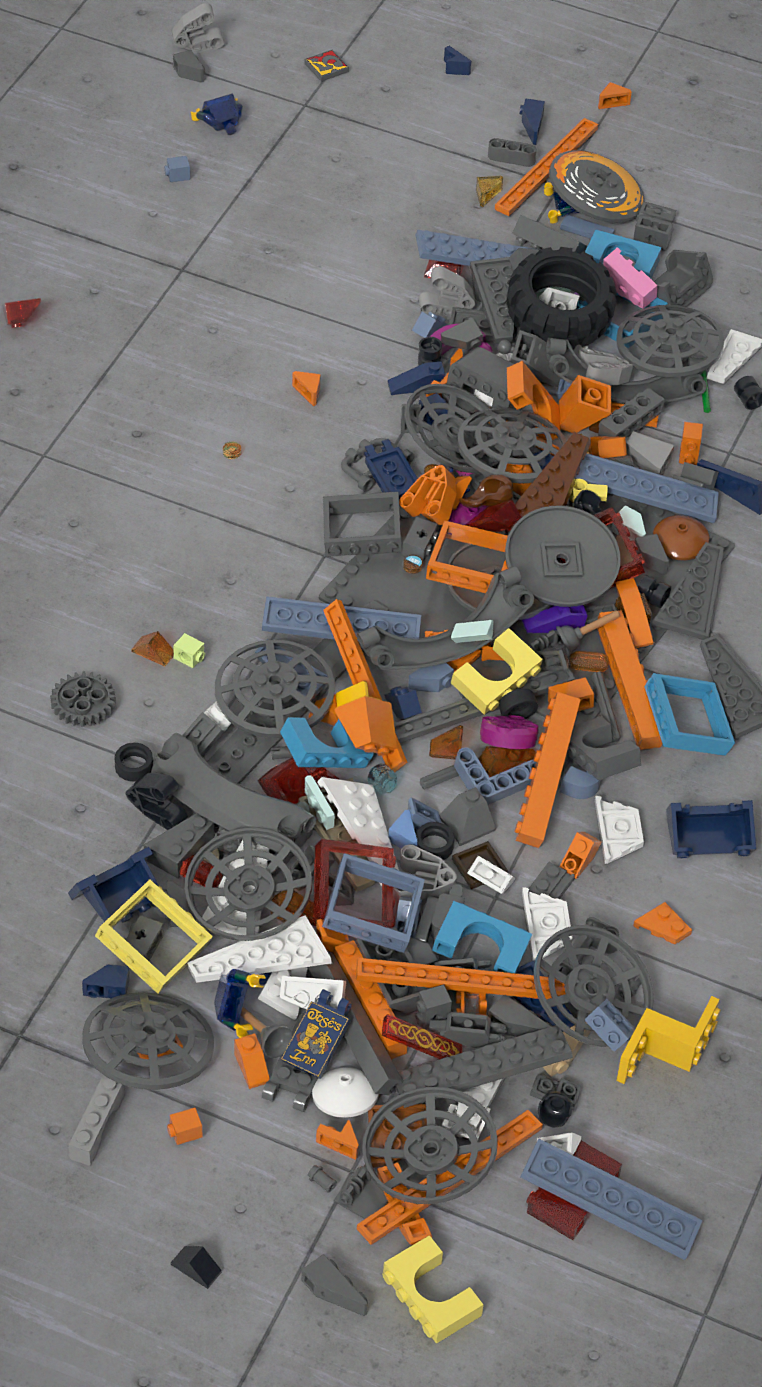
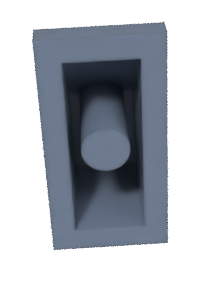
(431, 678)

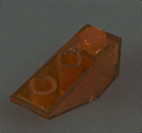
(499, 759)

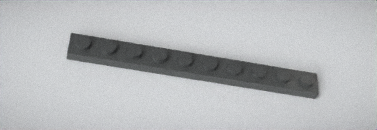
(465, 710)

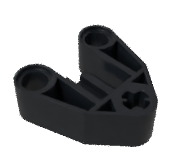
(150, 797)

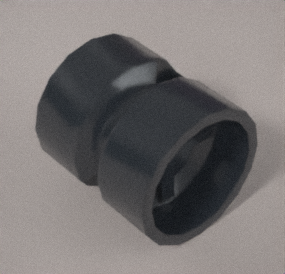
(429, 350)
(749, 392)
(655, 592)

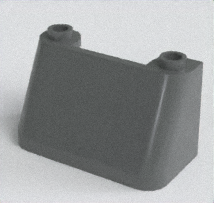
(685, 278)

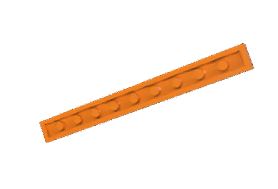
(540, 171)
(357, 666)
(453, 978)
(398, 1211)

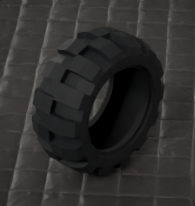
(569, 271)

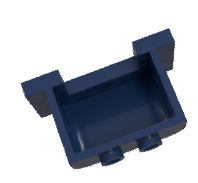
(117, 885)

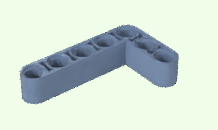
(490, 785)

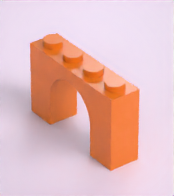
(526, 389)

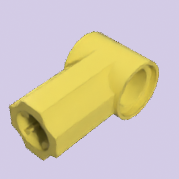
(580, 484)

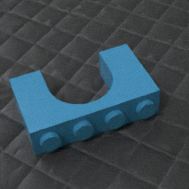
(644, 254)
(311, 752)
(464, 921)

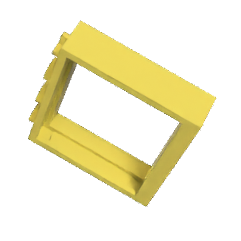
(131, 956)

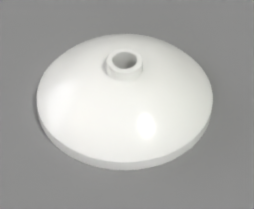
(344, 1093)

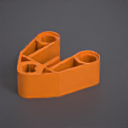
(435, 487)

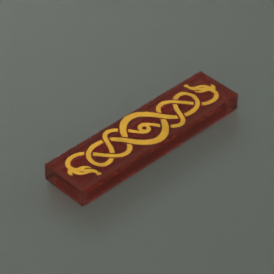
(419, 1038)

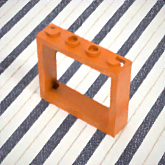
(461, 576)

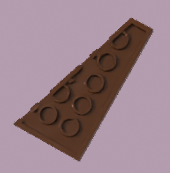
(557, 479)

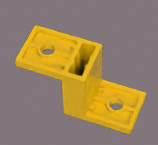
(668, 1040)

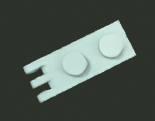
(318, 802)

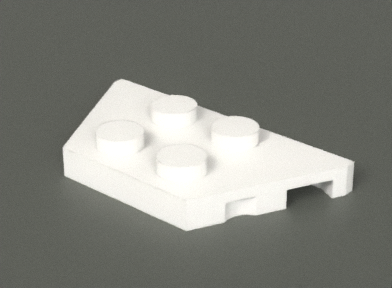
(618, 829)
(543, 919)

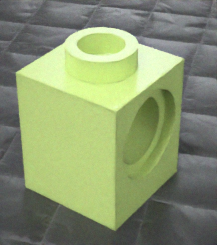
(189, 650)

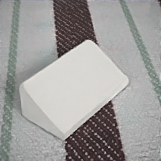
(491, 875)
(566, 1142)

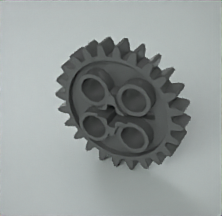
(83, 699)

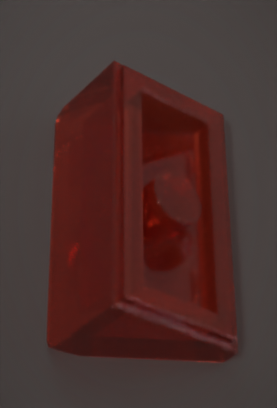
(201, 873)

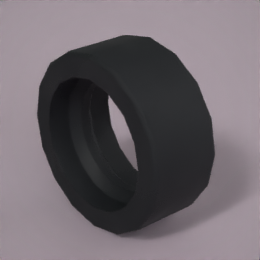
(518, 703)
(129, 750)
(440, 830)

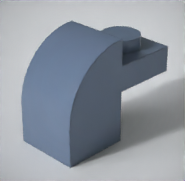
(579, 784)

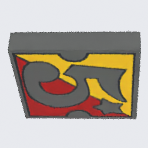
(326, 65)

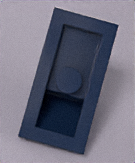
(456, 62)

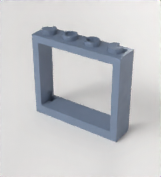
(366, 930)

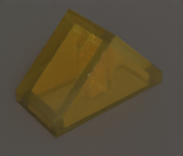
(488, 188)

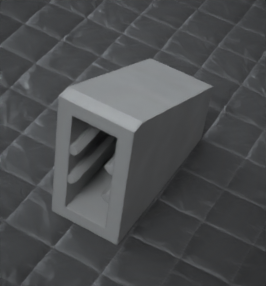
(649, 453)

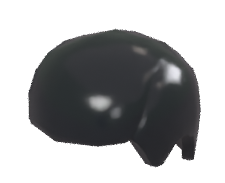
(588, 502)
(555, 1109)

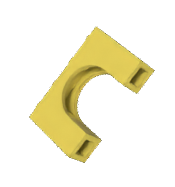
(487, 693)
(437, 1318)

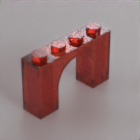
(560, 1213)

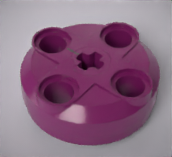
(509, 732)

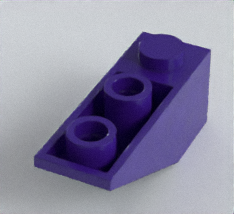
(554, 617)

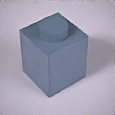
(177, 169)

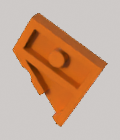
(664, 923)

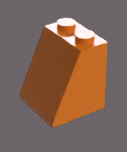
(584, 404)
(369, 724)

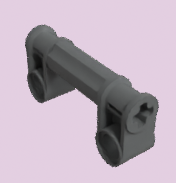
(584, 941)

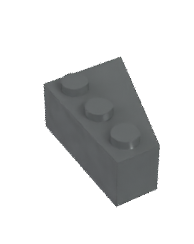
(180, 843)

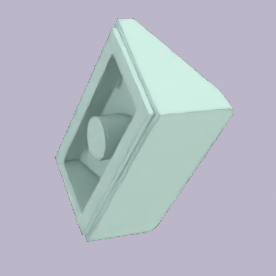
(473, 631)

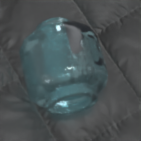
(382, 778)

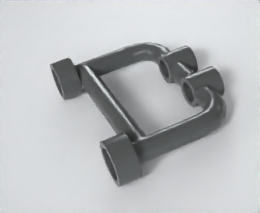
(364, 481)

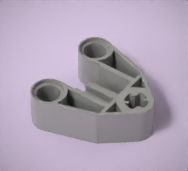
(189, 30)
(454, 293)
(605, 367)
(433, 869)

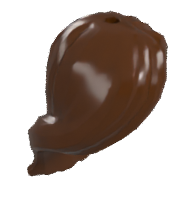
(491, 491)

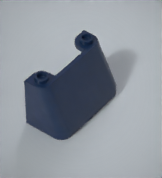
(711, 829)

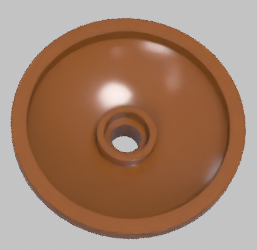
(681, 536)

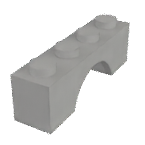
(88, 1134)

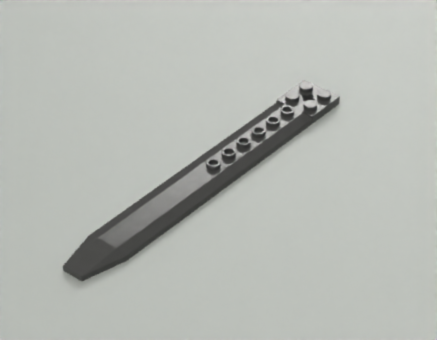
(244, 750)

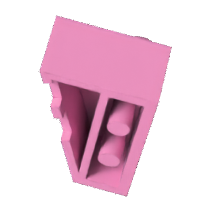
(628, 281)

